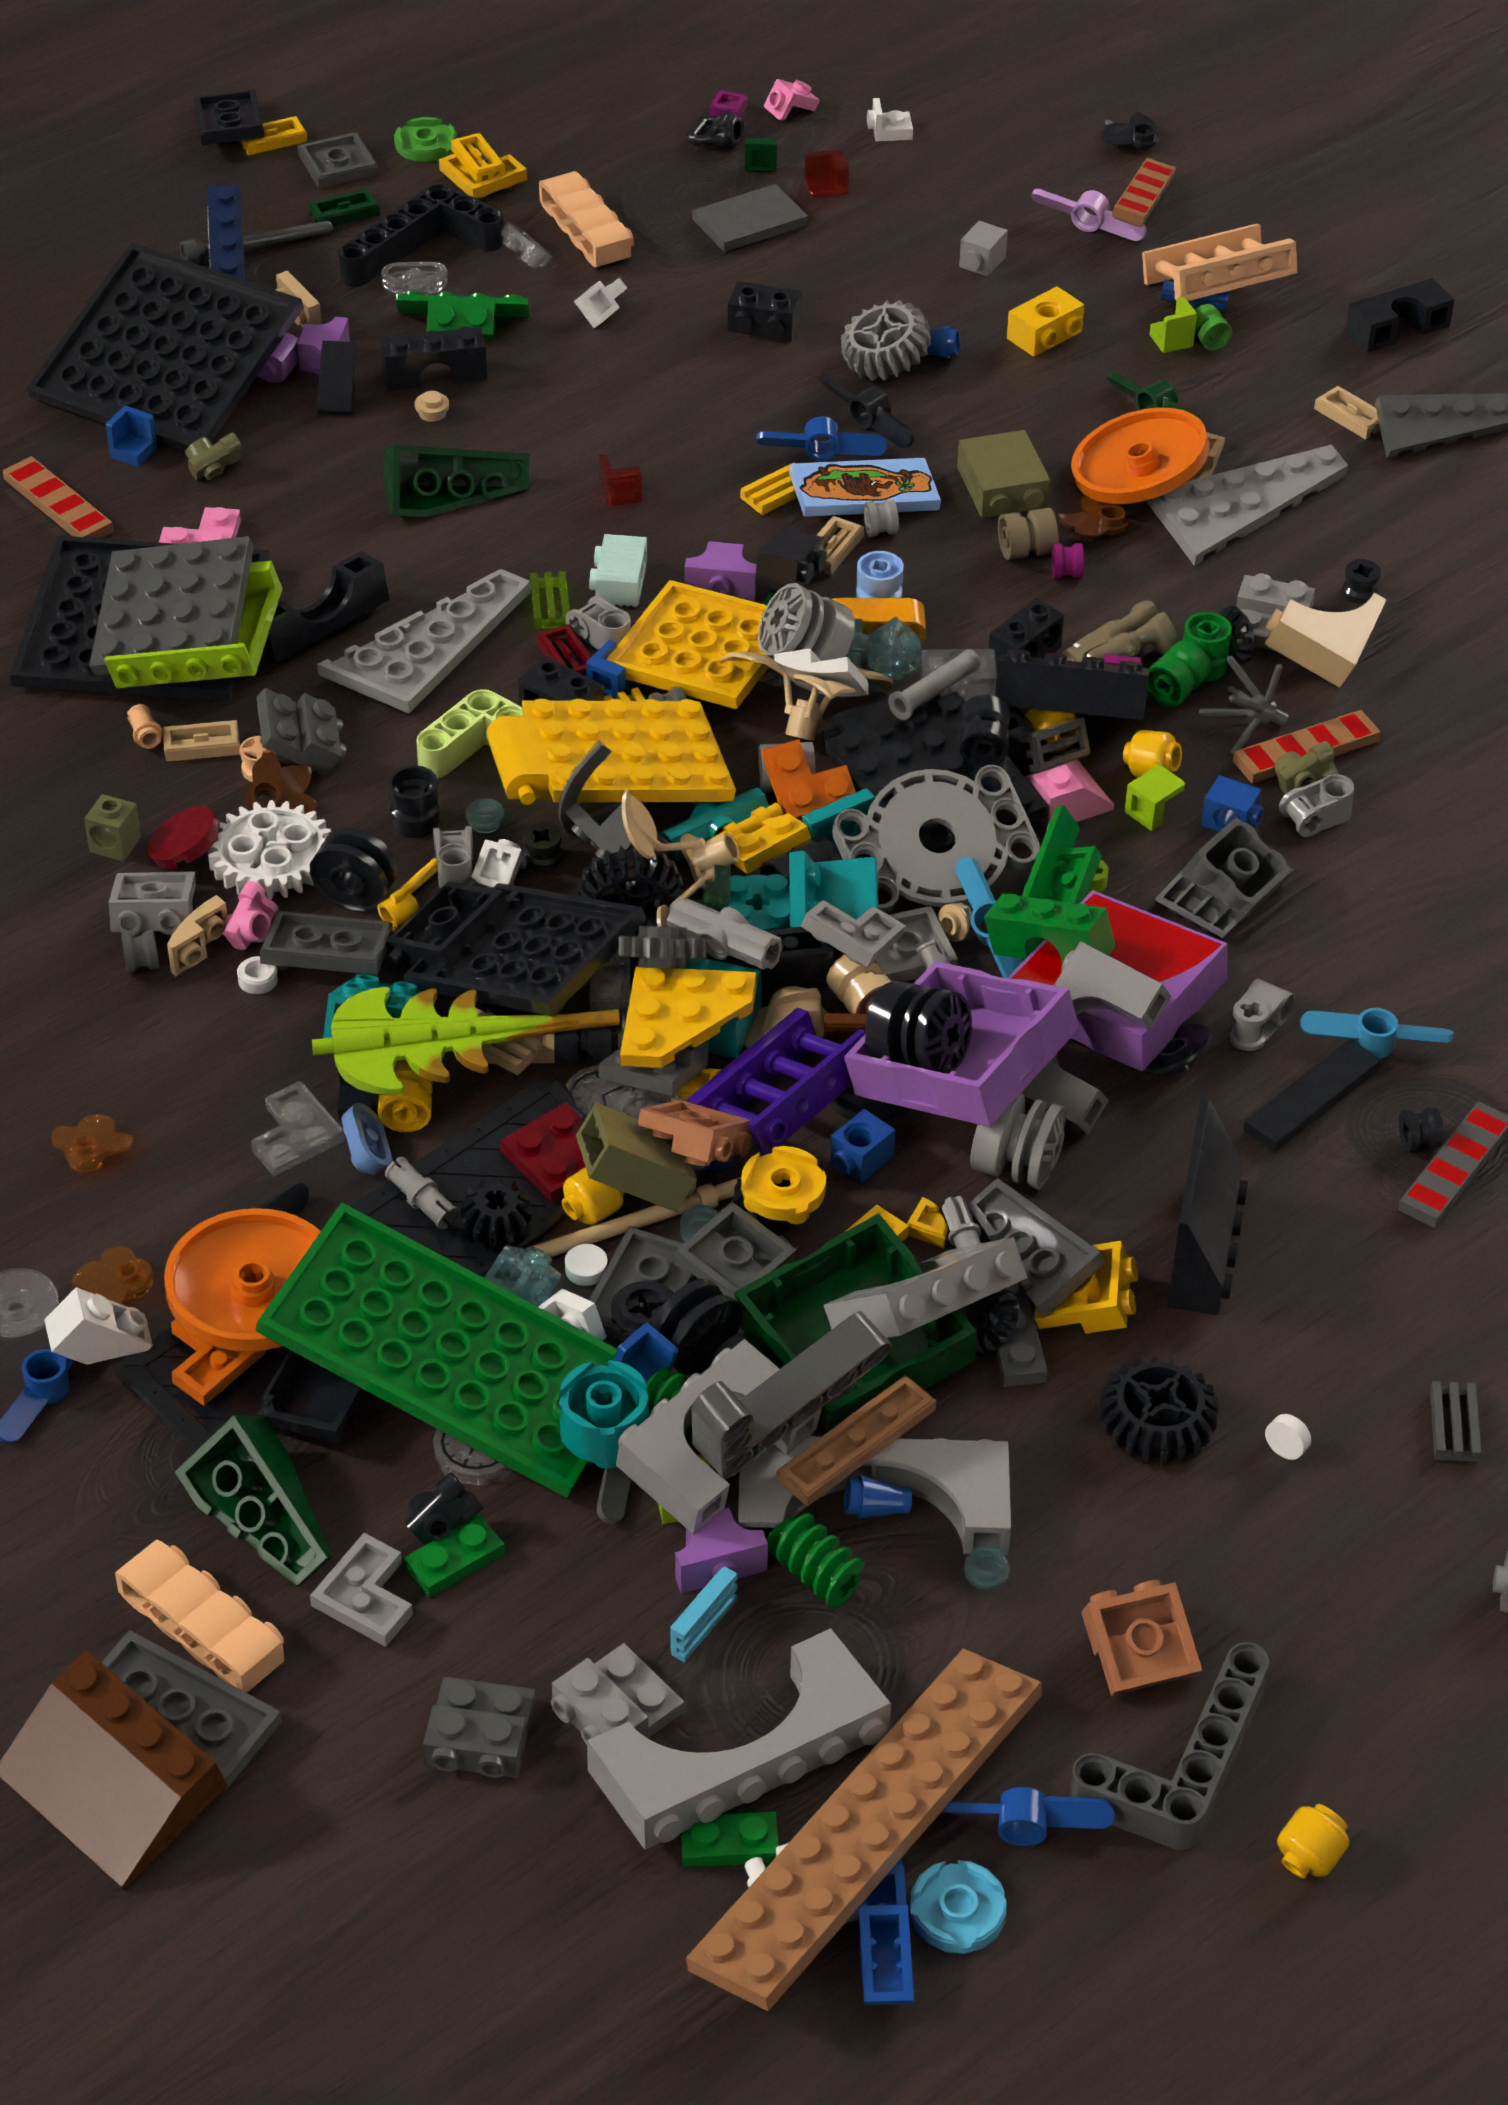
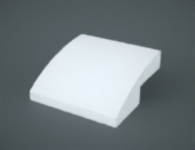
(838, 670)

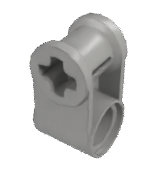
(599, 622)
(1321, 804)
(453, 854)
(1259, 1014)

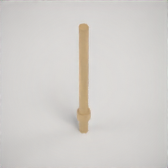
(703, 1195)

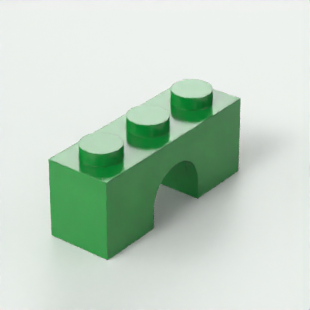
(1022, 923)

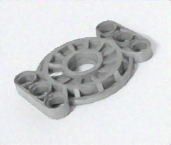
(928, 876)

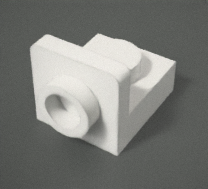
(889, 126)
(498, 863)
(576, 1312)

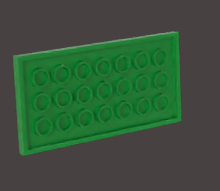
(435, 1343)

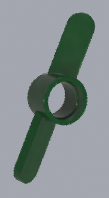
(1156, 395)

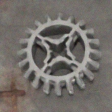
(885, 340)

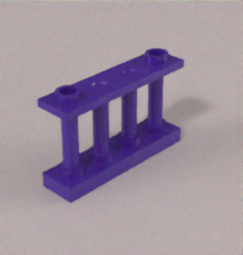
(763, 1063)

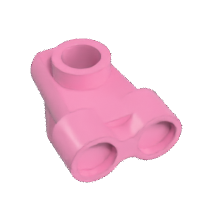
(250, 918)

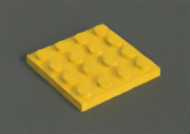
(683, 642)

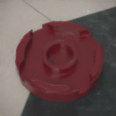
(184, 837)

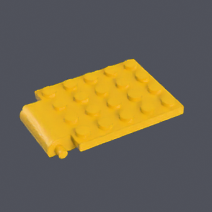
(656, 746)

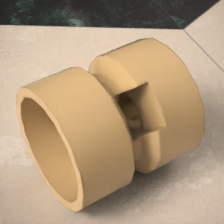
(855, 983)

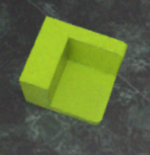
(1176, 330)
(1148, 796)

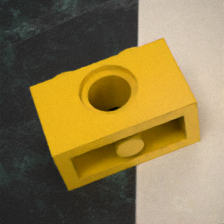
(1045, 321)

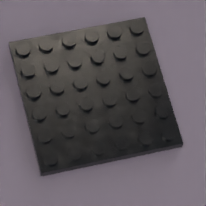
(167, 345)
(65, 622)

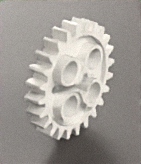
(267, 848)

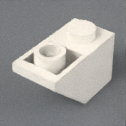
(96, 1329)

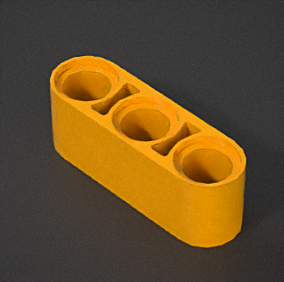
(879, 611)

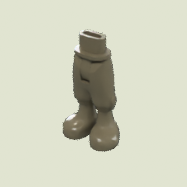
(1118, 638)

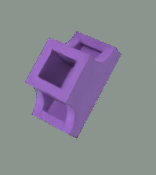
(311, 342)
(722, 571)
(719, 1545)

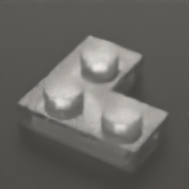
(303, 1130)

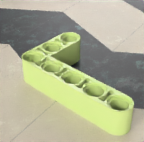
(461, 731)

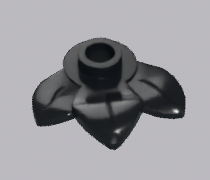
(1138, 133)

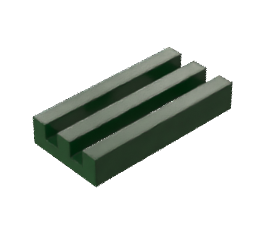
(345, 208)

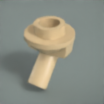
(955, 920)

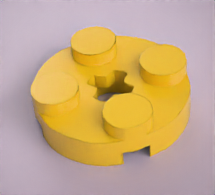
(783, 1203)

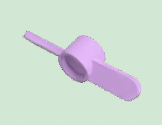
(1087, 221)

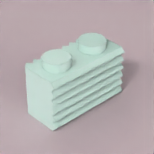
(619, 569)

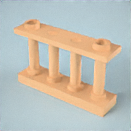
(1220, 262)

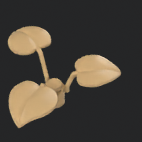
(806, 714)
(698, 853)

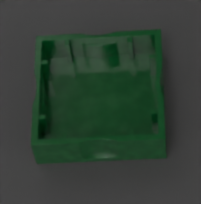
(789, 1314)

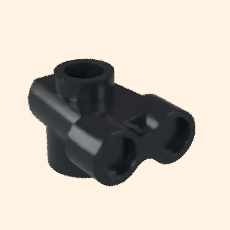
(438, 1511)

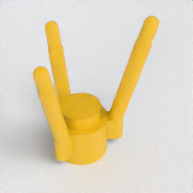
(401, 903)

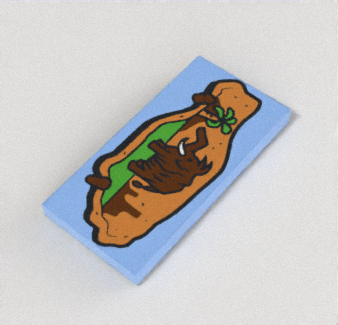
(847, 485)

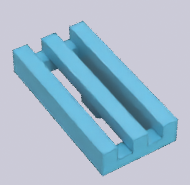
(703, 1614)

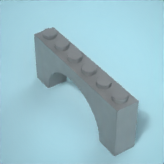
(957, 1476)
(670, 1789)

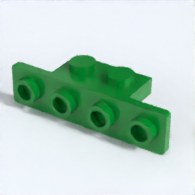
(453, 312)
(1060, 869)

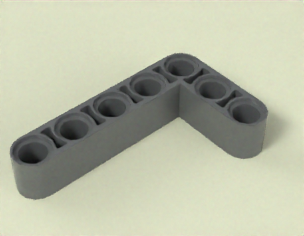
(738, 1431)
(1201, 1761)

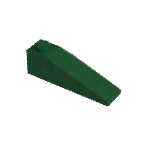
(440, 480)
(254, 1491)

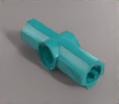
(710, 818)

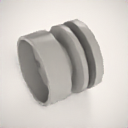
(805, 620)
(1026, 1140)

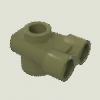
(209, 459)
(1300, 771)

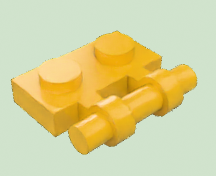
(765, 836)

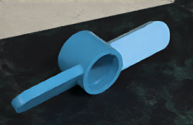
(981, 901)
(1364, 1027)

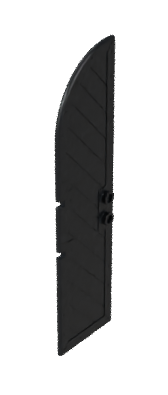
(454, 1168)

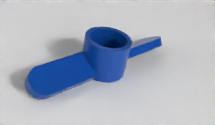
(824, 450)
(36, 1392)
(1028, 1812)

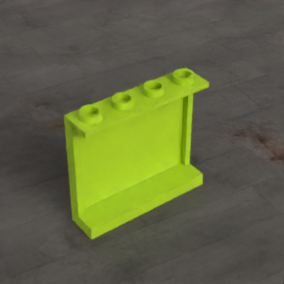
(214, 661)

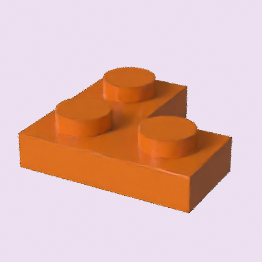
(794, 785)
(210, 1367)

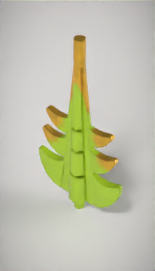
(371, 1041)

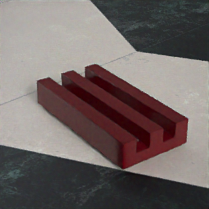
(573, 640)

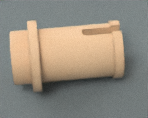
(146, 731)

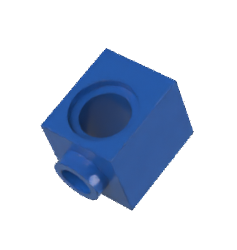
(1231, 800)
(862, 1146)

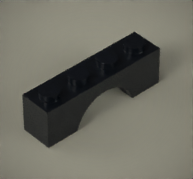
(354, 589)

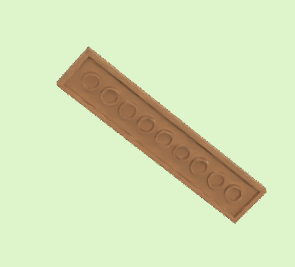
(863, 1830)

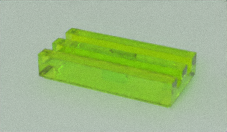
(548, 583)

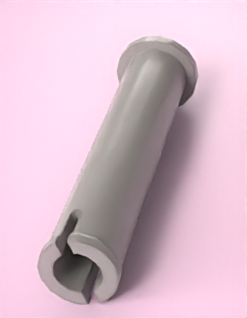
(905, 702)

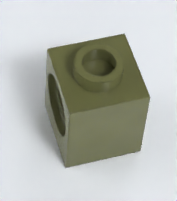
(112, 827)

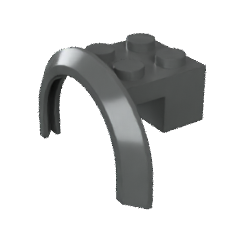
(602, 828)

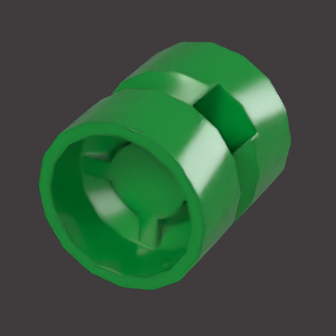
(1213, 635)
(1178, 673)

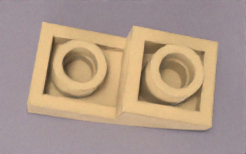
(190, 938)

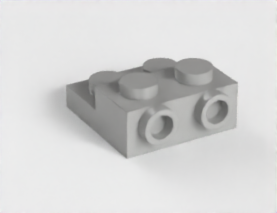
(1262, 595)
(150, 901)
(613, 1693)

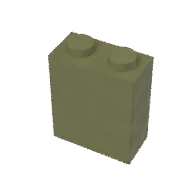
(1003, 473)
(633, 1159)

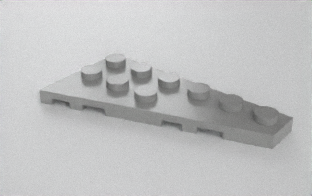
(1236, 502)
(424, 648)

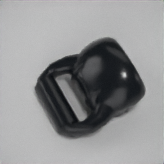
(724, 132)

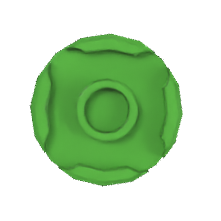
(424, 139)

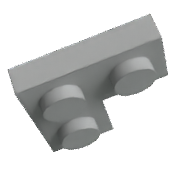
(859, 939)
(355, 1593)

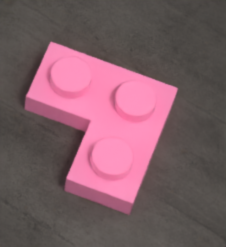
(215, 525)

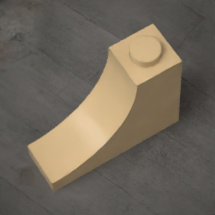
(1323, 640)

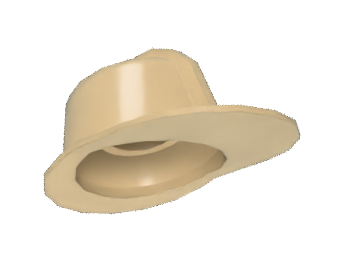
(781, 1005)

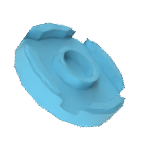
(958, 1906)

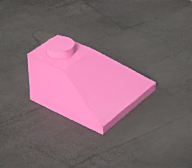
(1072, 787)

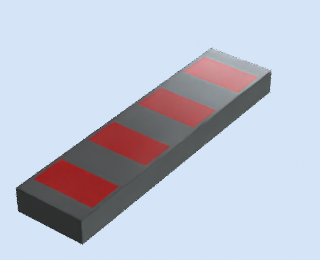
(1455, 1165)

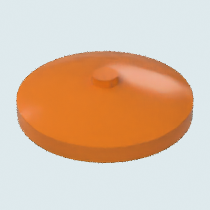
(1140, 455)
(231, 1271)

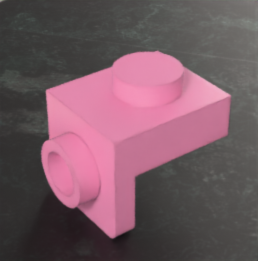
(788, 94)

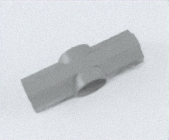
(726, 933)

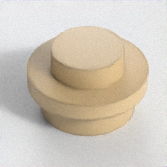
(432, 406)

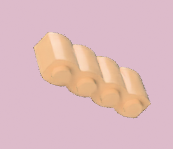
(586, 219)
(200, 1616)

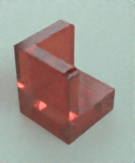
(826, 173)
(620, 484)

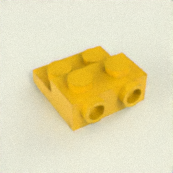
(1102, 1299)

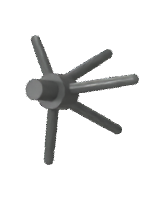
(1259, 707)

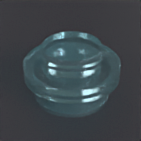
(485, 815)
(986, 1568)

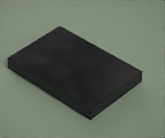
(228, 117)

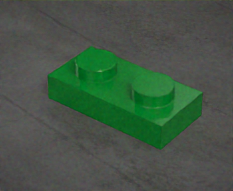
(455, 1556)
(730, 1840)

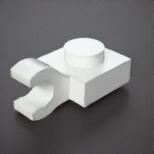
(599, 301)

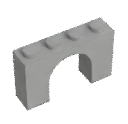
(1095, 983)
(945, 1286)
(663, 1462)

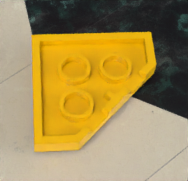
(679, 1010)

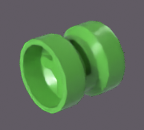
(1211, 328)

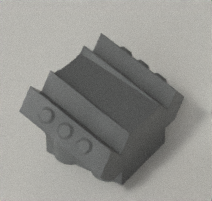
(1226, 880)

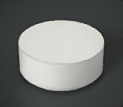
(256, 977)
(585, 1264)
(1288, 1436)

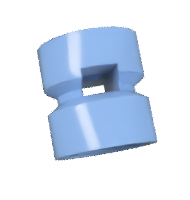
(879, 575)

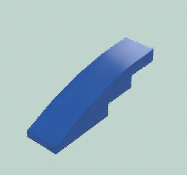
(886, 1942)

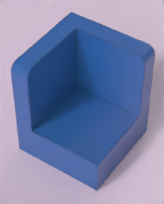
(131, 436)
(608, 672)
(647, 1351)

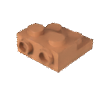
(698, 1131)
(1141, 1637)

